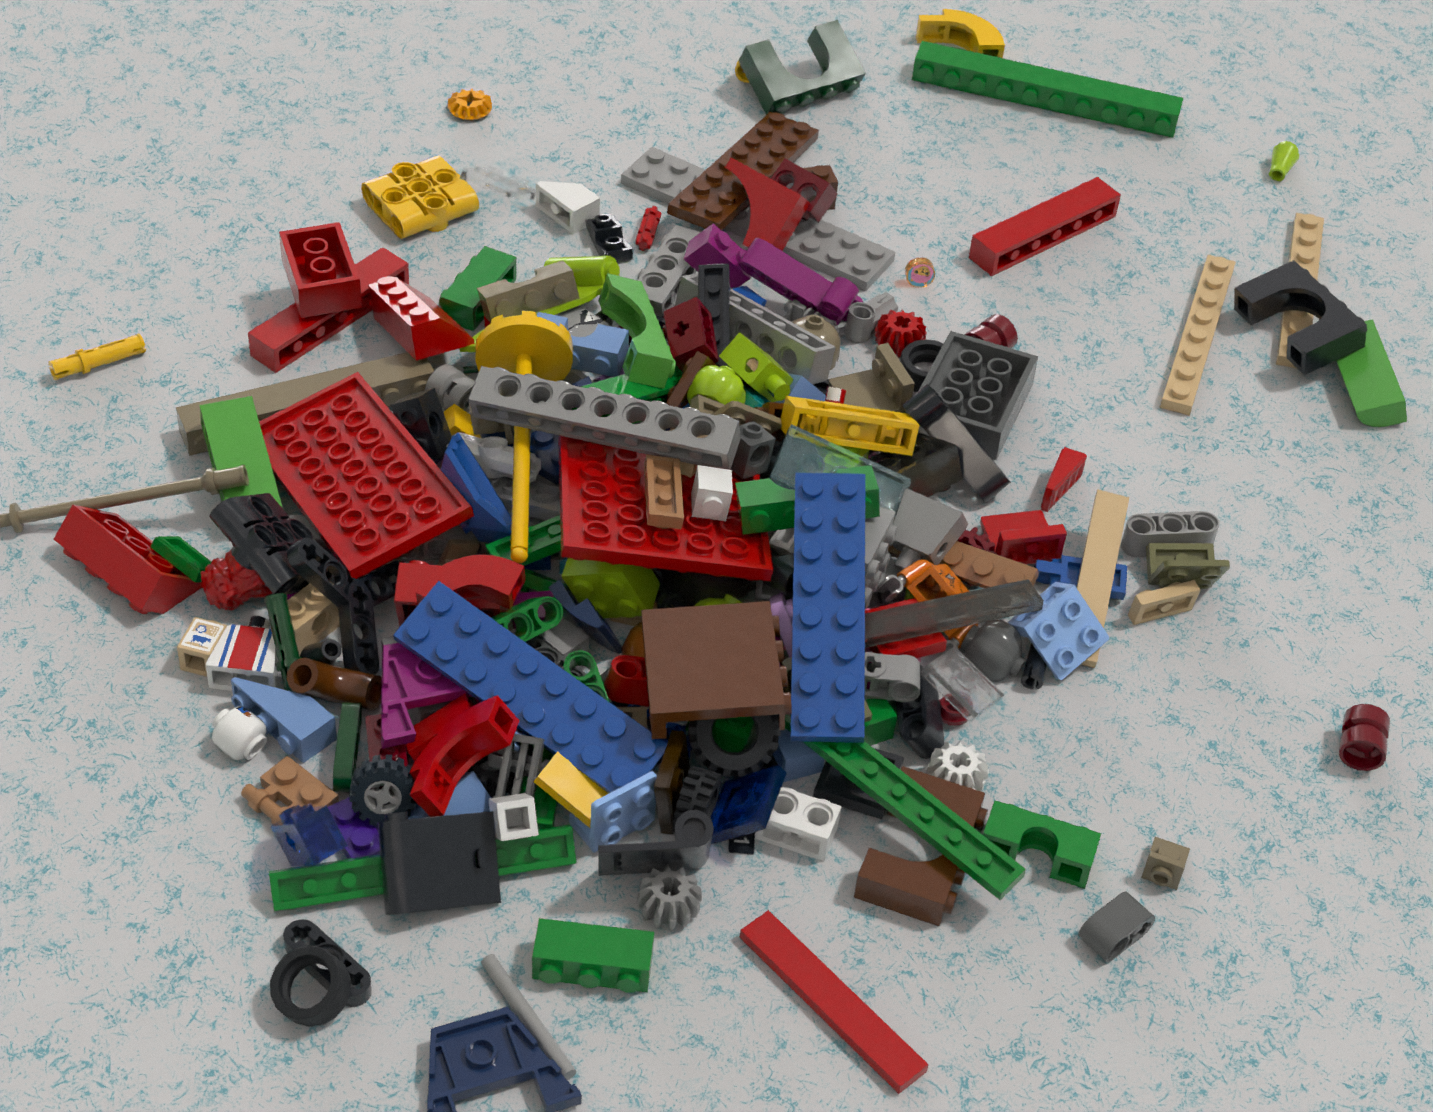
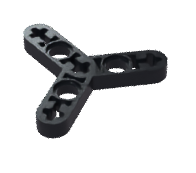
(352, 597)

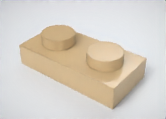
(1163, 602)

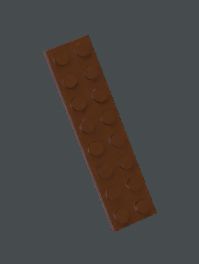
(718, 194)

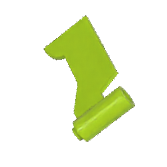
(589, 278)

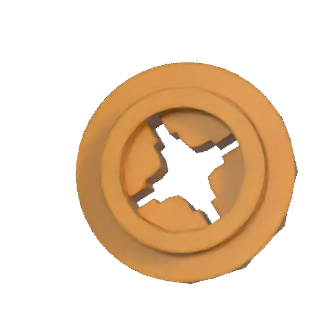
(479, 106)

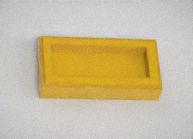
(569, 787)

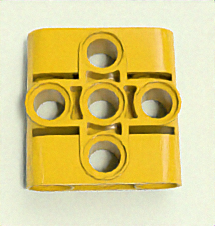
(419, 197)

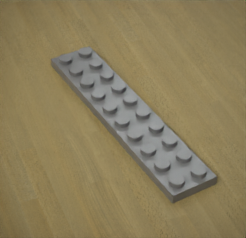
(812, 243)

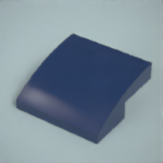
(586, 617)

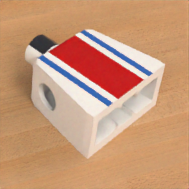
(245, 654)

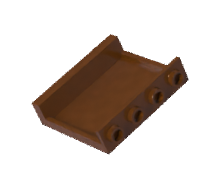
(713, 664)

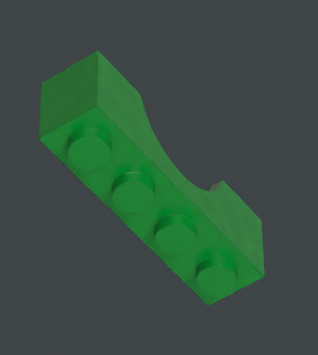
(770, 507)

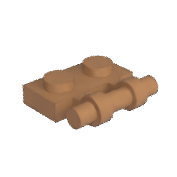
(291, 786)

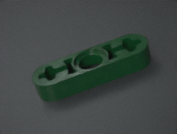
(347, 746)

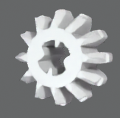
(959, 765)

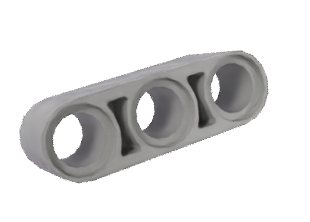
(1167, 528)

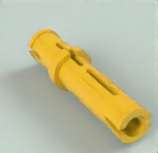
(85, 360)

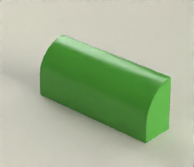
(1373, 383)
(236, 439)

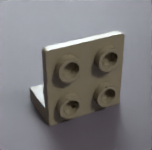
(882, 387)

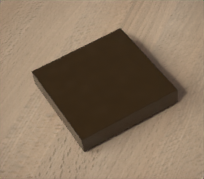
(671, 779)

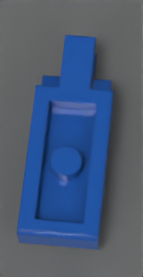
(1067, 571)

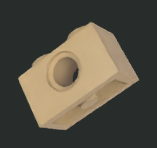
(312, 616)

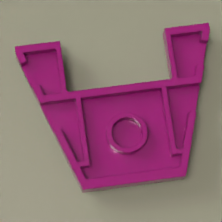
(408, 685)

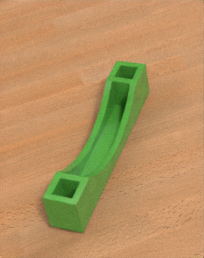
(648, 355)

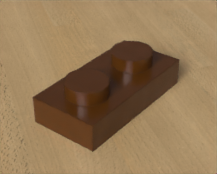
(678, 394)

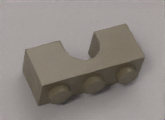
(549, 288)

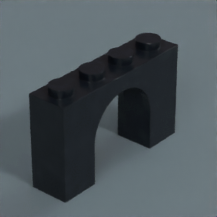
(1293, 288)

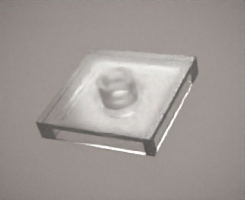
(962, 684)

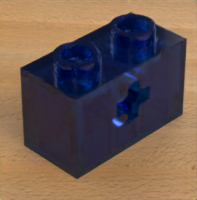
(308, 834)

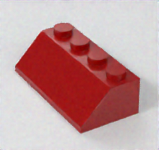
(415, 319)
(123, 559)

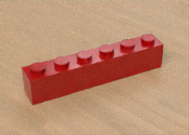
(1044, 226)
(289, 337)

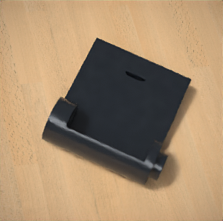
(689, 850)
(433, 862)

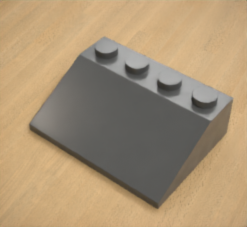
(982, 386)

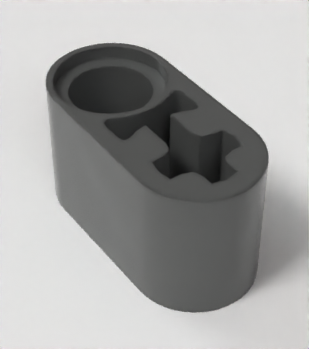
(1116, 926)

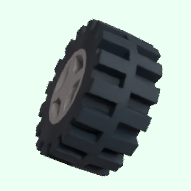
(376, 802)

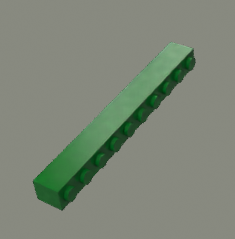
(1047, 89)

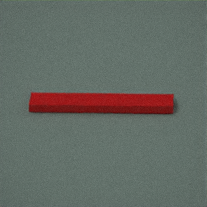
(834, 1002)

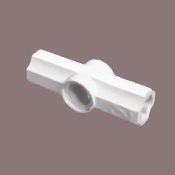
(497, 457)

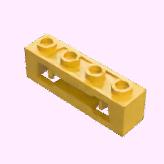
(852, 425)

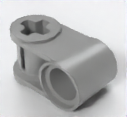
(892, 677)

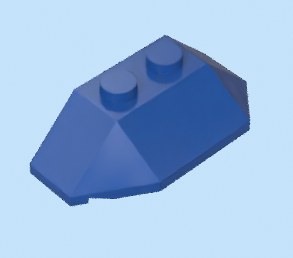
(491, 516)

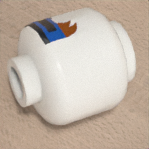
(239, 733)

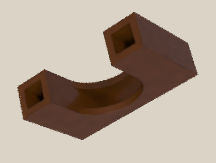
(924, 887)

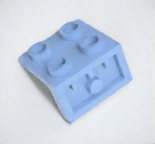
(1063, 630)
(619, 813)

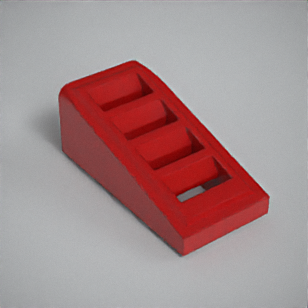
(1064, 475)

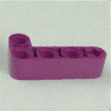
(798, 281)

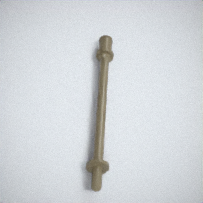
(211, 481)

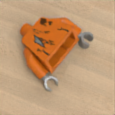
(926, 583)

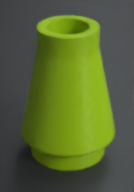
(1283, 159)

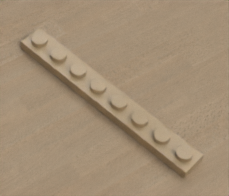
(1306, 251)
(1197, 335)

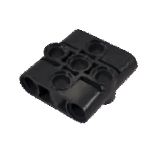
(261, 539)

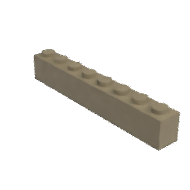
(388, 376)

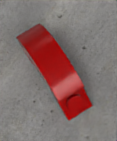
(478, 578)
(458, 747)

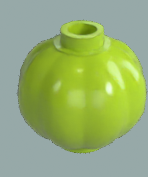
(718, 385)

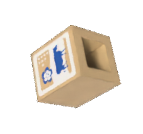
(198, 644)

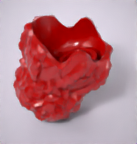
(230, 584)

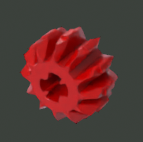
(899, 330)

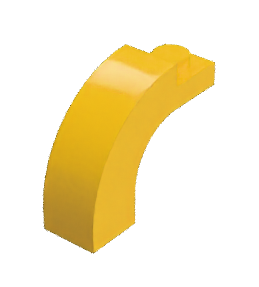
(962, 30)

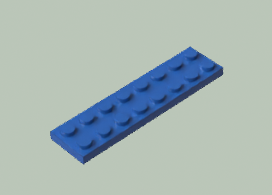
(828, 608)
(543, 696)

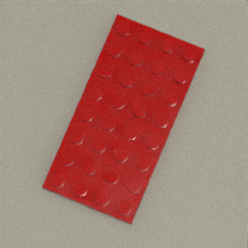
(360, 475)

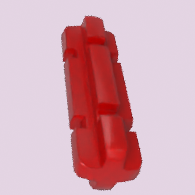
(648, 228)

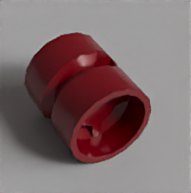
(996, 330)
(1364, 737)

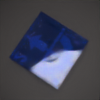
(746, 803)

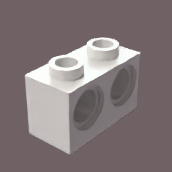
(802, 824)

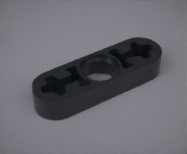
(305, 928)

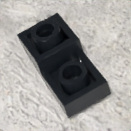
(608, 237)

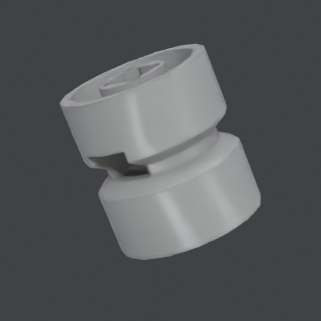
(451, 386)

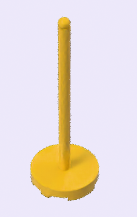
(523, 347)

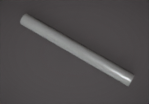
(527, 1014)

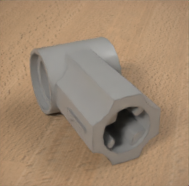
(864, 317)

